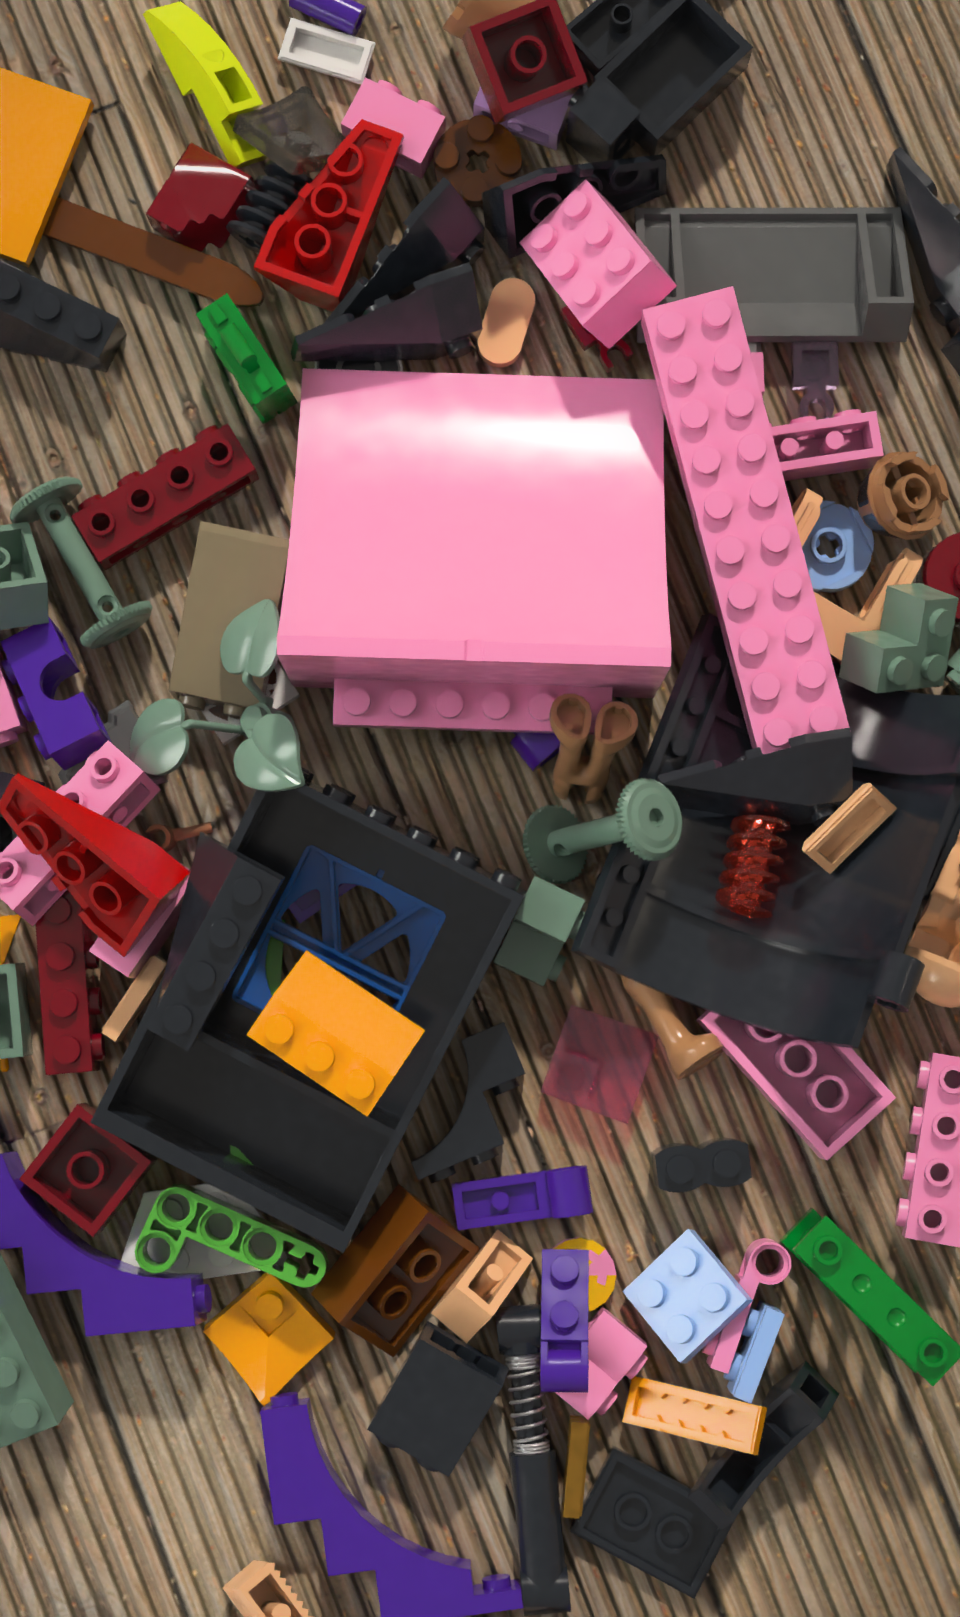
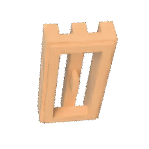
(135, 999)

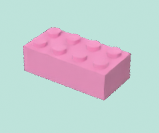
(813, 1085)

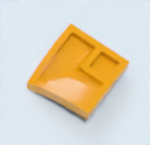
(268, 1334)

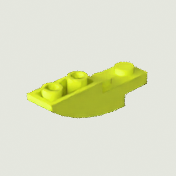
(210, 71)

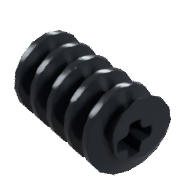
(273, 197)

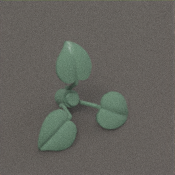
(272, 751)

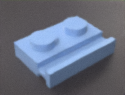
(748, 1365)

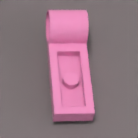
(724, 1344)

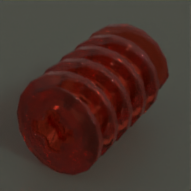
(750, 863)

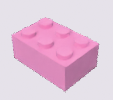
(597, 264)

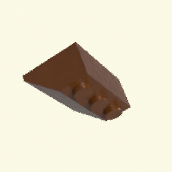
(394, 1271)

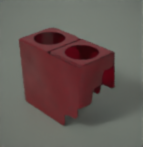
(199, 199)

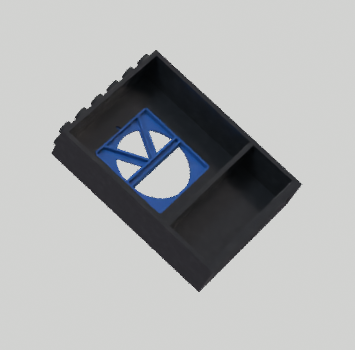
(307, 1147)

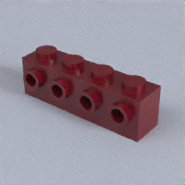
(165, 496)
(68, 990)

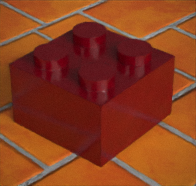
(524, 59)
(87, 1171)

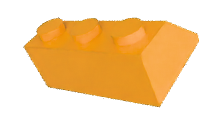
(336, 1032)

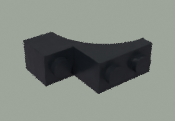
(475, 1134)
(793, 1411)

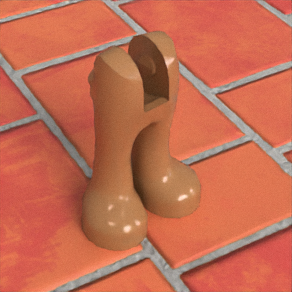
(571, 723)
(684, 1050)

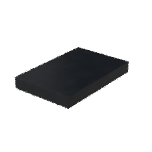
(649, 1522)

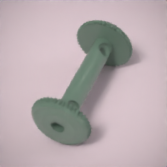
(51, 499)
(645, 820)

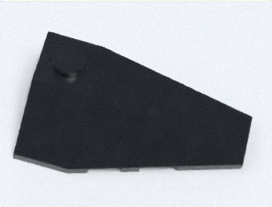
(524, 202)
(933, 236)
(438, 237)
(425, 325)
(792, 784)

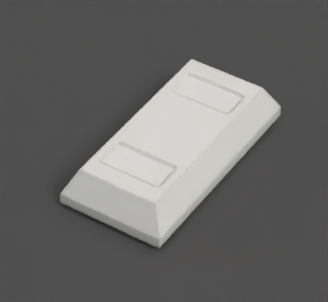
(326, 51)

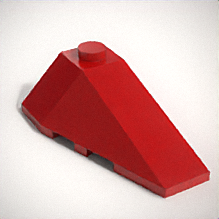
(327, 229)
(107, 868)

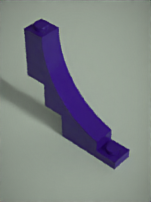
(112, 1291)
(408, 1576)

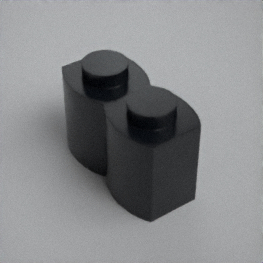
(714, 1162)

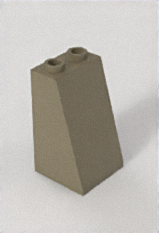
(226, 577)

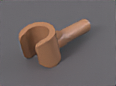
(179, 834)

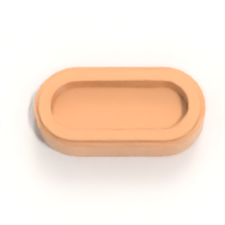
(506, 322)

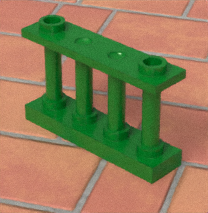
(872, 1296)

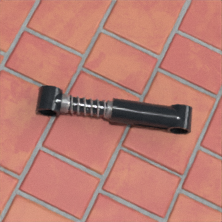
(533, 1467)

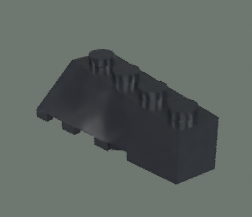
(55, 323)
(215, 925)

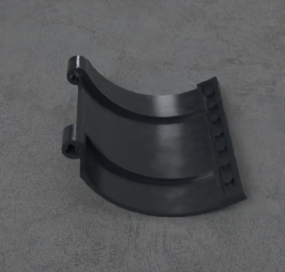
(832, 935)

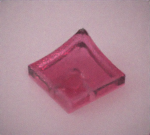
(599, 1063)

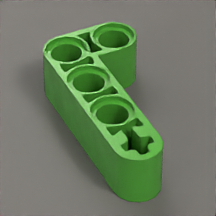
(237, 1245)

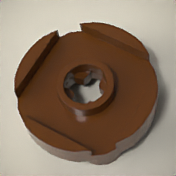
(477, 137)

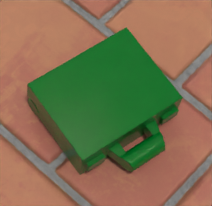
(245, 359)

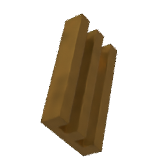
(575, 1467)

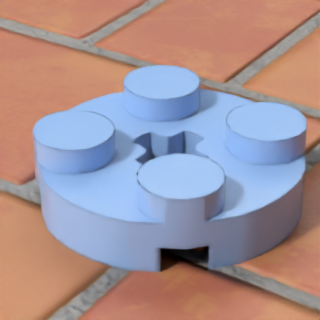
(852, 555)

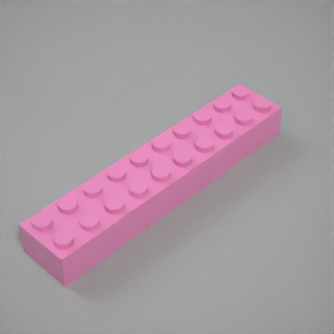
(743, 519)

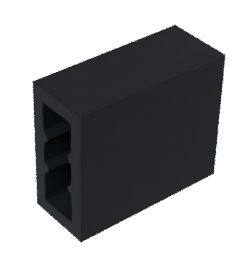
(438, 1399)

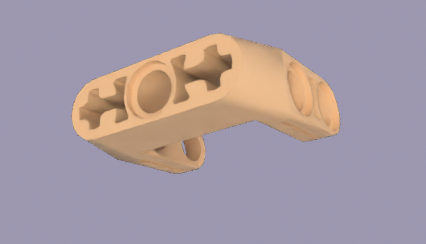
(835, 619)

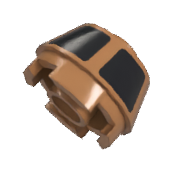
(902, 496)

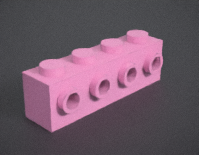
(828, 445)
(105, 785)
(934, 1168)

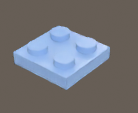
(687, 1296)

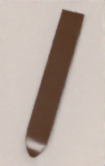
(151, 254)

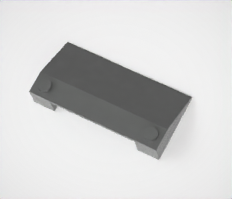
(790, 268)

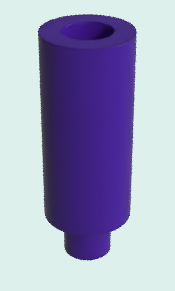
(339, 14)

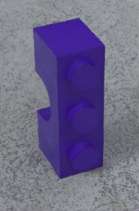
(39, 662)

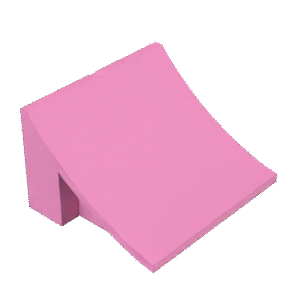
(475, 547)

